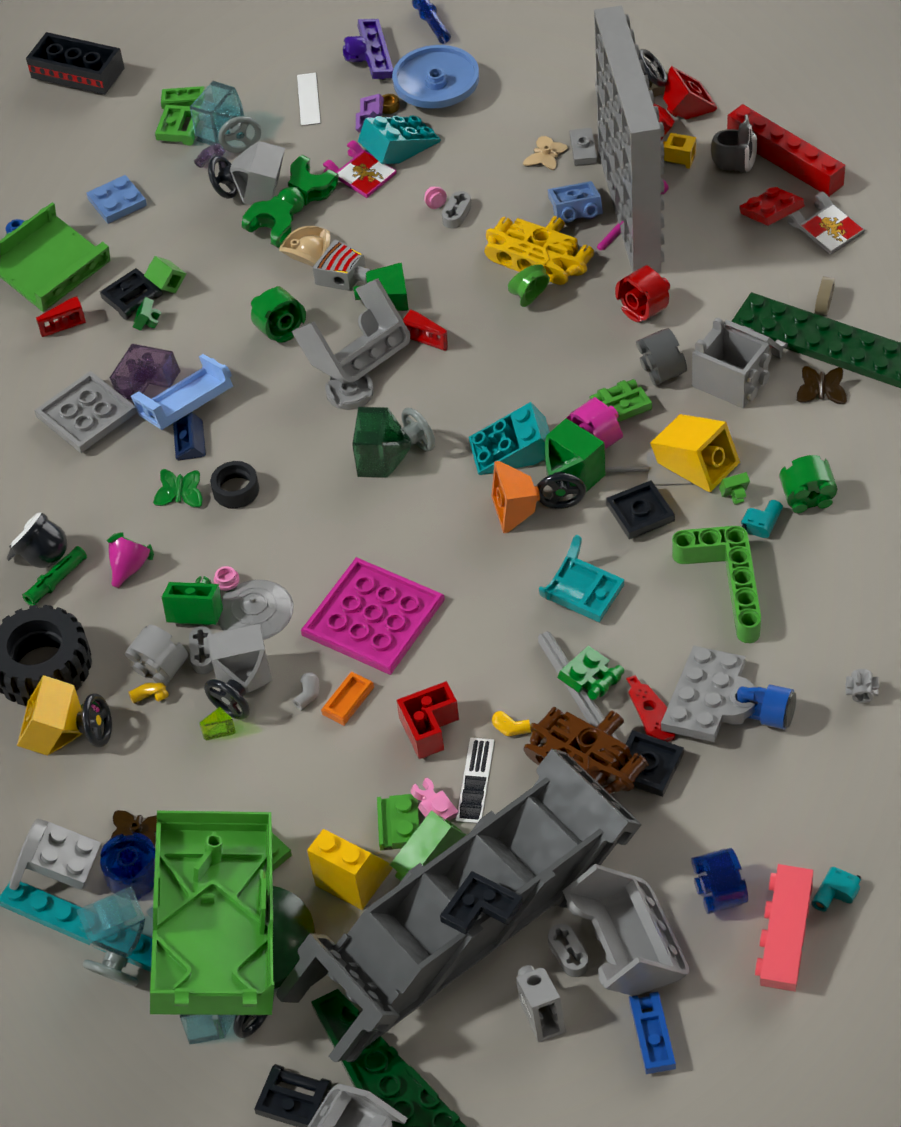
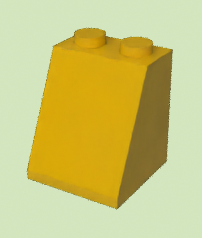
(696, 450)
(346, 869)

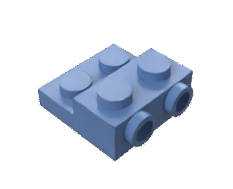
(575, 201)

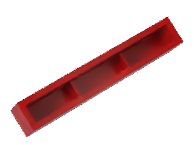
(791, 152)

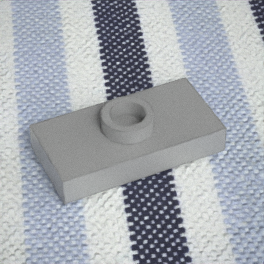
(583, 146)

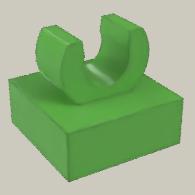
(735, 486)

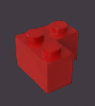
(424, 715)

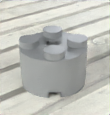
(156, 654)

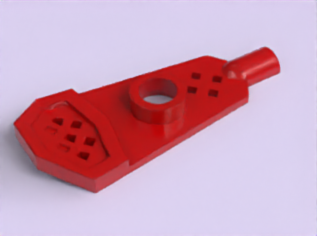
(650, 719)

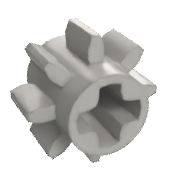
(862, 685)

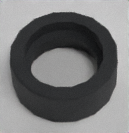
(237, 498)

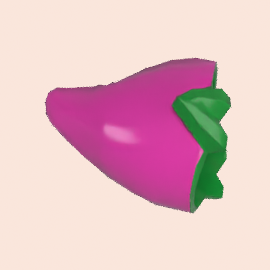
(126, 557)

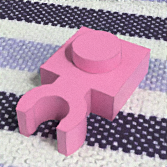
(433, 801)

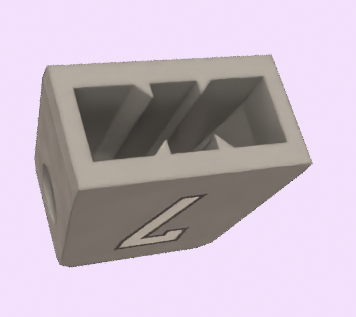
(536, 992)

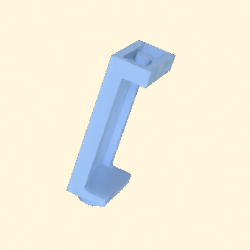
(185, 395)

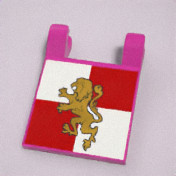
(362, 172)

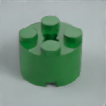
(277, 314)
(808, 483)

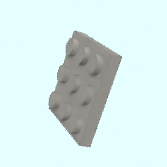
(85, 411)

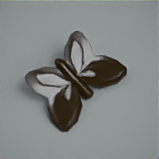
(822, 383)
(127, 825)

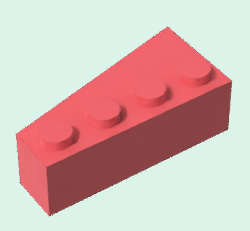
(786, 927)

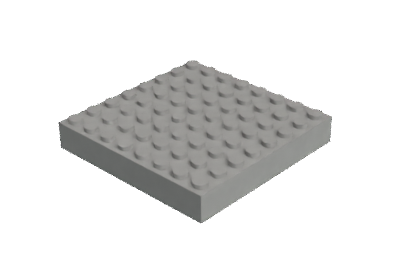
(629, 138)

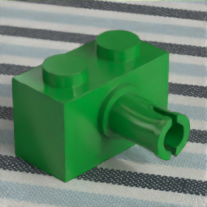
(192, 602)

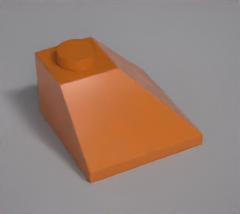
(513, 495)

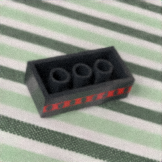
(75, 63)

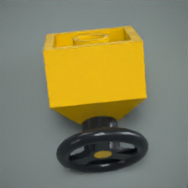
(56, 718)

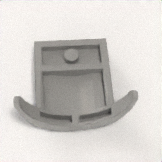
(55, 854)

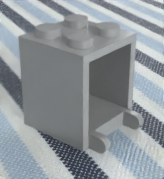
(730, 364)

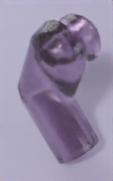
(207, 153)

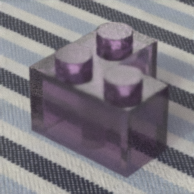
(143, 367)

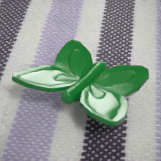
(180, 487)

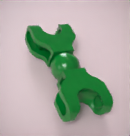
(280, 209)

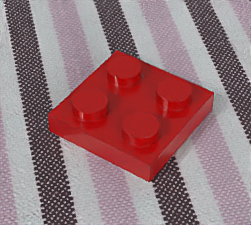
(771, 206)

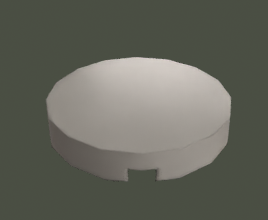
(350, 395)

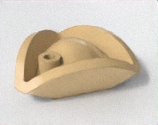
(306, 244)

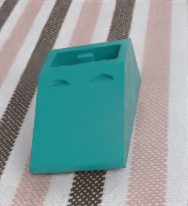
(396, 138)
(513, 440)

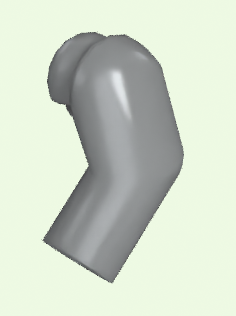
(310, 690)

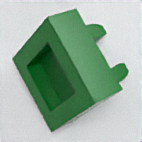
(146, 314)

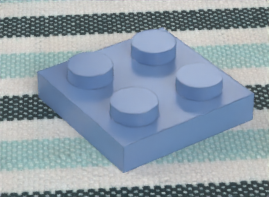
(116, 199)

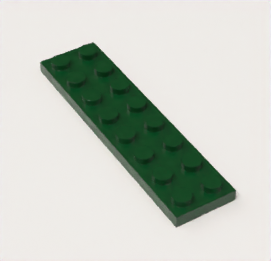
(823, 338)

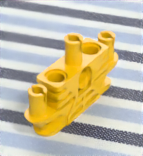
(529, 244)

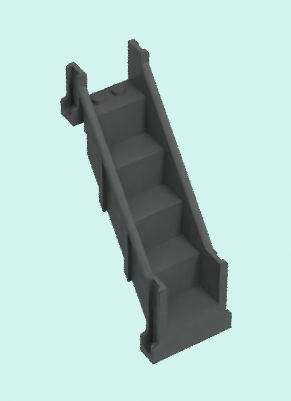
(402, 950)

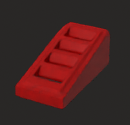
(70, 311)
(425, 330)

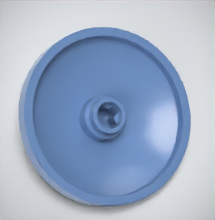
(435, 76)

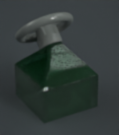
(382, 442)

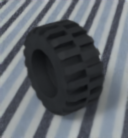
(37, 629)

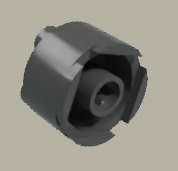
(661, 356)

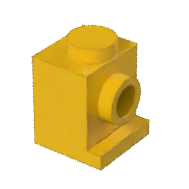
(680, 149)

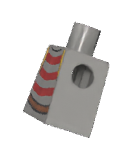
(340, 267)

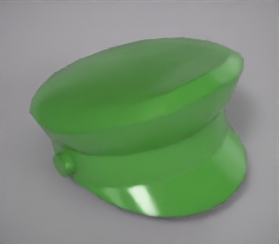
(529, 284)

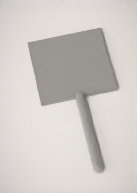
(657, 473)

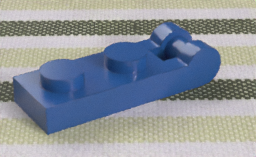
(652, 1033)

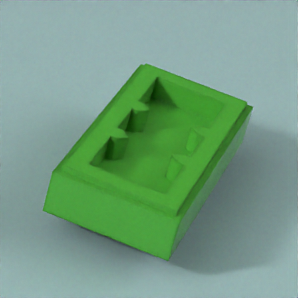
(180, 96)

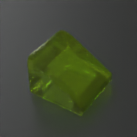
(217, 725)

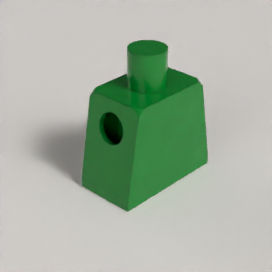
(393, 282)

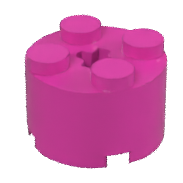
(598, 420)

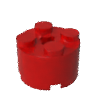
(643, 293)

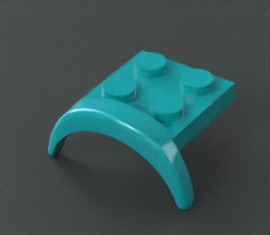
(582, 585)

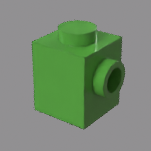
(165, 274)

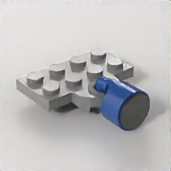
(715, 693)

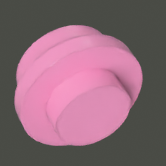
(435, 197)
(226, 578)

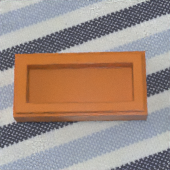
(347, 698)

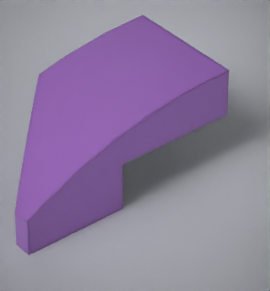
(369, 108)

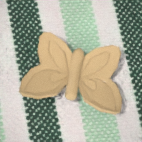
(545, 153)

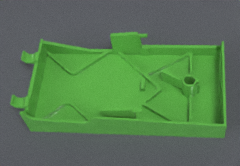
(212, 914)

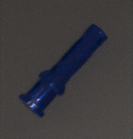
(428, 12)

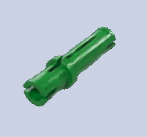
(47, 582)

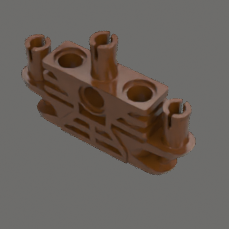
(589, 746)

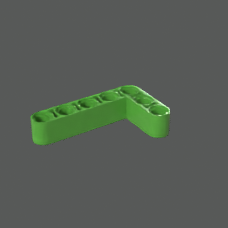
(733, 547)

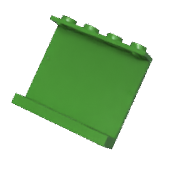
(48, 258)

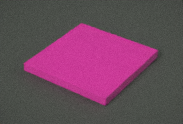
(373, 615)

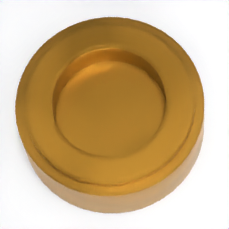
(390, 103)

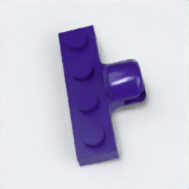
(369, 47)

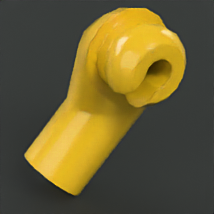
(147, 690)
(508, 726)

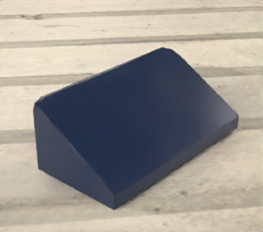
(189, 437)

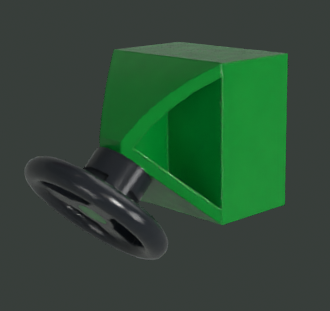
(572, 464)

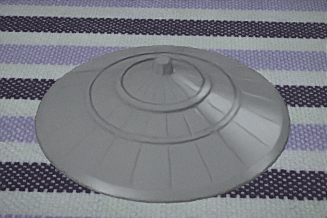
(257, 603)

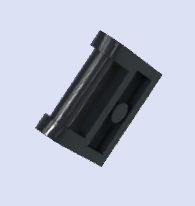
(126, 289)
(289, 1105)

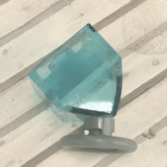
(220, 118)
(114, 927)

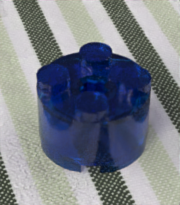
(129, 863)
(719, 880)

